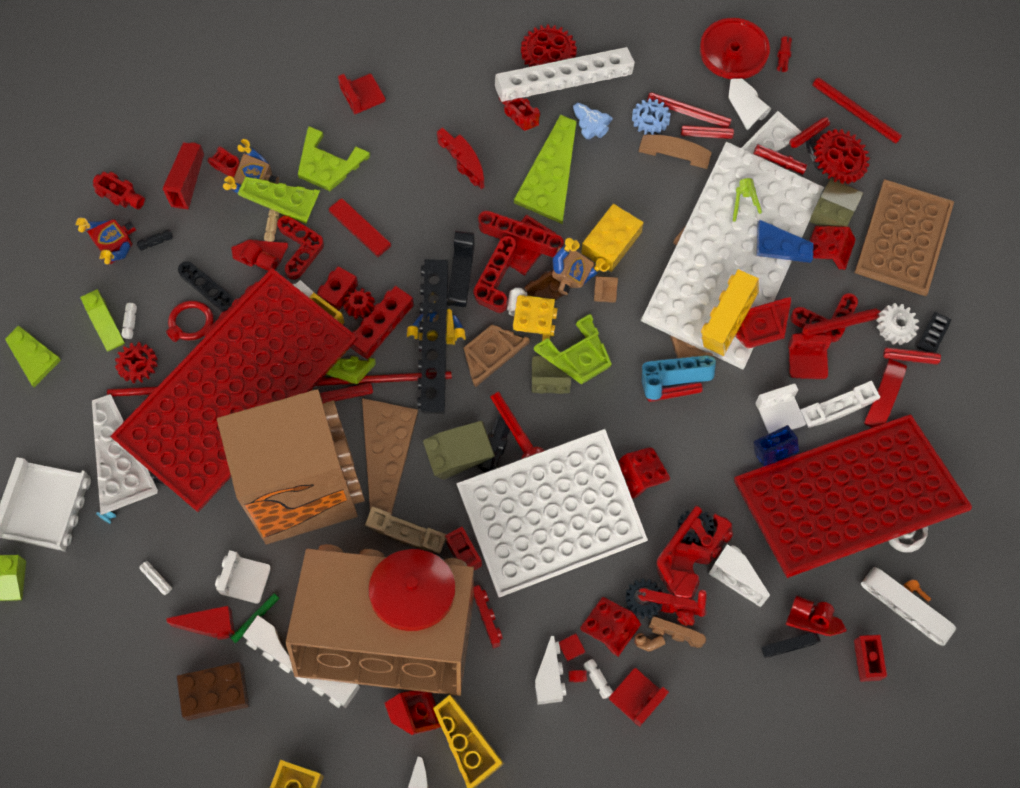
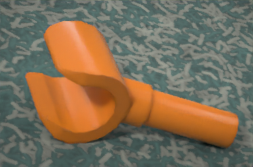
(913, 585)

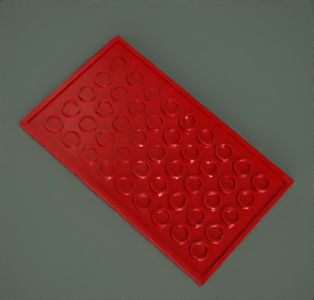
(850, 495)

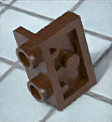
(544, 287)

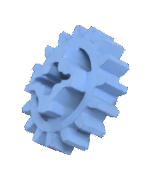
(651, 116)

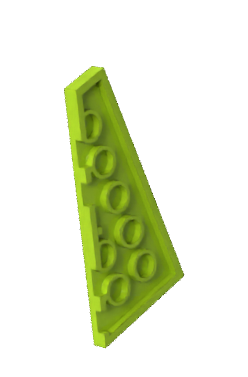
(547, 181)

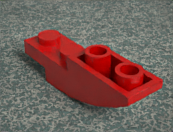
(466, 157)

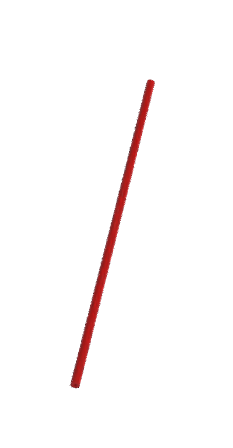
(324, 381)

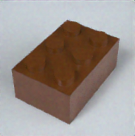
(212, 691)

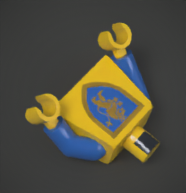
(454, 328)

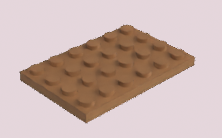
(904, 237)

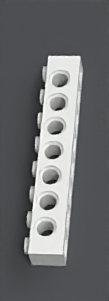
(564, 74)

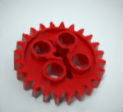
(546, 44)
(841, 156)

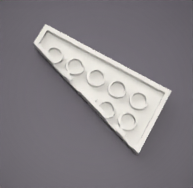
(119, 474)

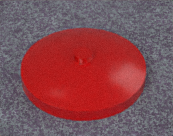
(734, 48)
(412, 590)

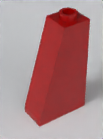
(183, 175)

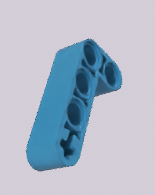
(675, 371)

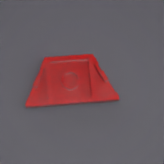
(764, 323)

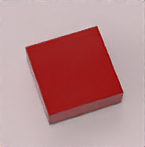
(571, 647)

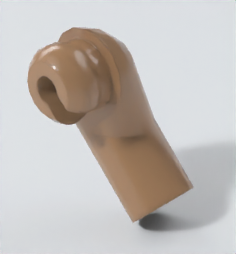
(648, 644)

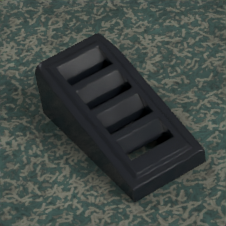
(938, 322)

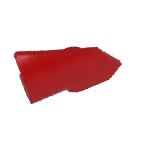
(260, 253)
(814, 618)

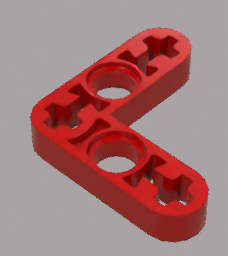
(306, 246)
(815, 317)

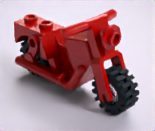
(677, 571)

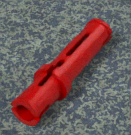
(778, 158)

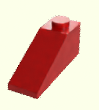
(211, 622)

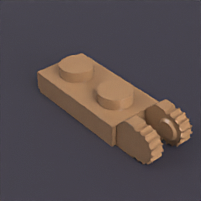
(677, 632)

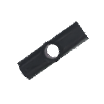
(498, 441)

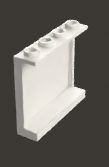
(42, 504)

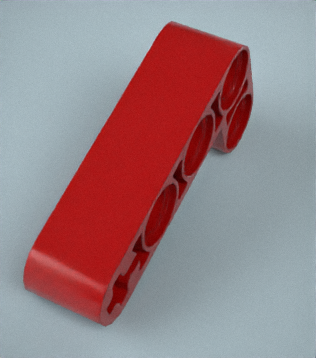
(498, 271)

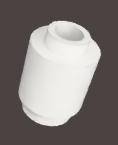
(512, 299)

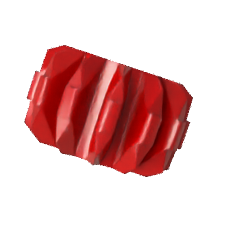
(357, 298)

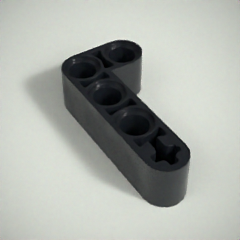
(461, 269)

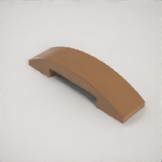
(677, 148)

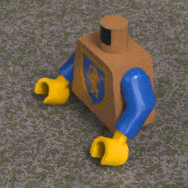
(252, 166)
(573, 268)

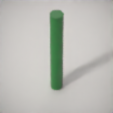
(260, 612)

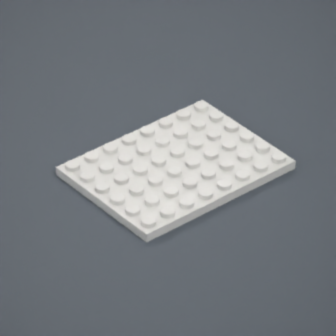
(551, 512)

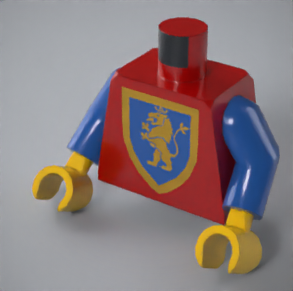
(108, 237)

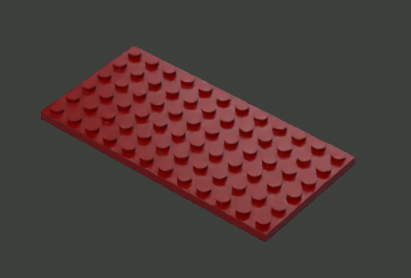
(258, 354)

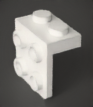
(242, 578)

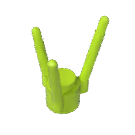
(747, 190)

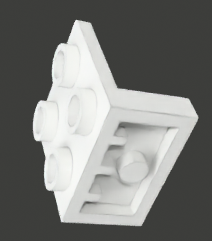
(780, 409)

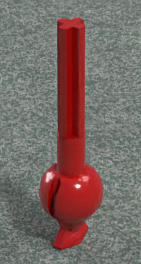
(521, 437)

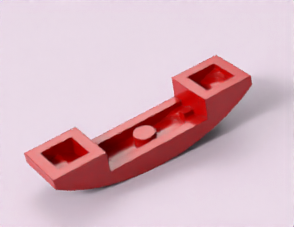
(888, 391)

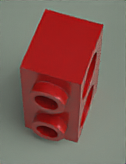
(462, 548)

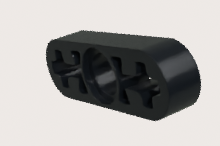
(790, 644)

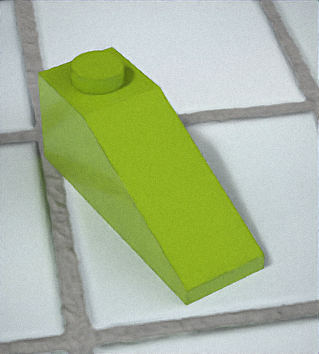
(102, 320)

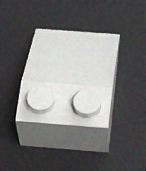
(738, 574)

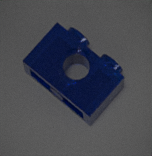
(776, 446)

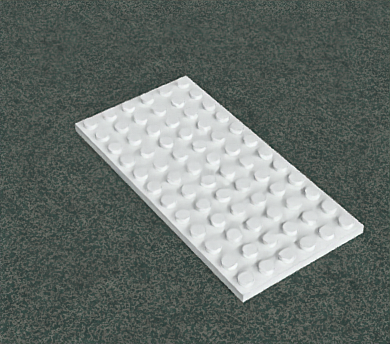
(717, 247)

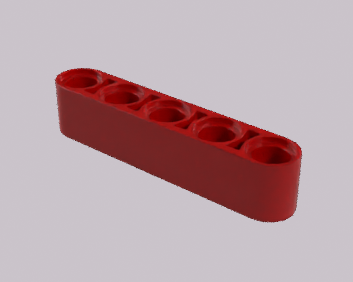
(514, 227)

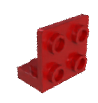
(361, 93)
(833, 243)
(611, 625)
(637, 697)

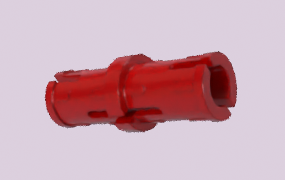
(784, 54)

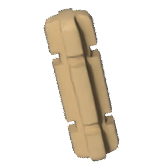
(271, 225)

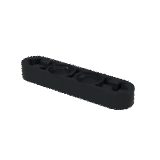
(206, 287)

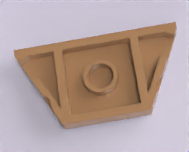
(491, 351)

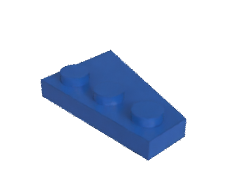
(780, 244)

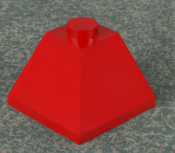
(413, 712)

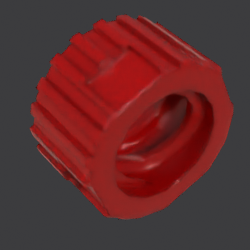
(577, 676)

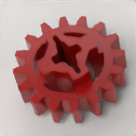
(136, 362)

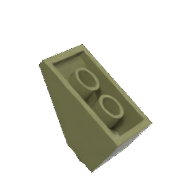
(836, 205)
(458, 449)

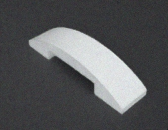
(841, 405)

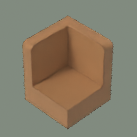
(605, 289)

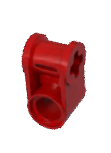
(224, 162)

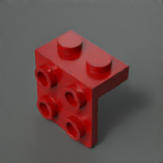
(808, 356)
(642, 470)

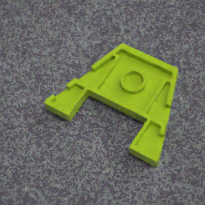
(324, 168)
(581, 360)

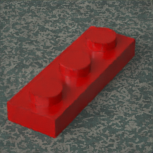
(487, 616)

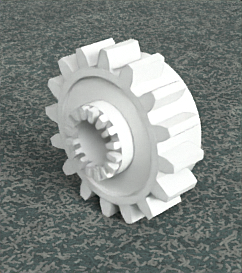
(898, 315)

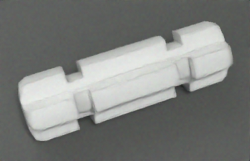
(129, 320)
(155, 578)
(598, 679)

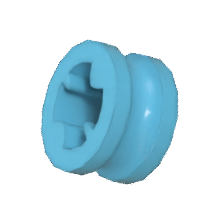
(107, 516)

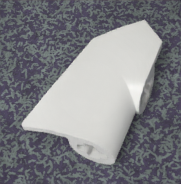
(747, 103)

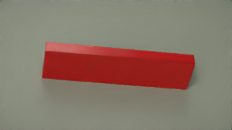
(359, 227)

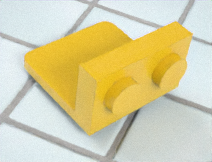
(535, 315)

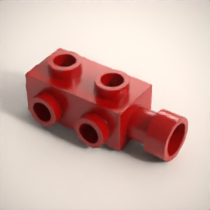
(522, 113)
(120, 192)

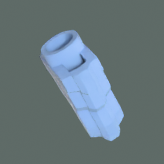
(592, 121)

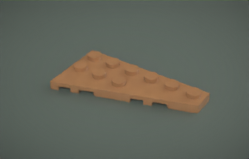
(387, 443)

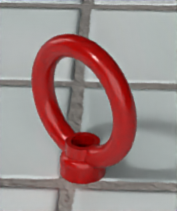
(176, 333)

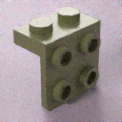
(548, 377)

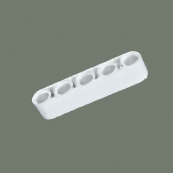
(908, 606)

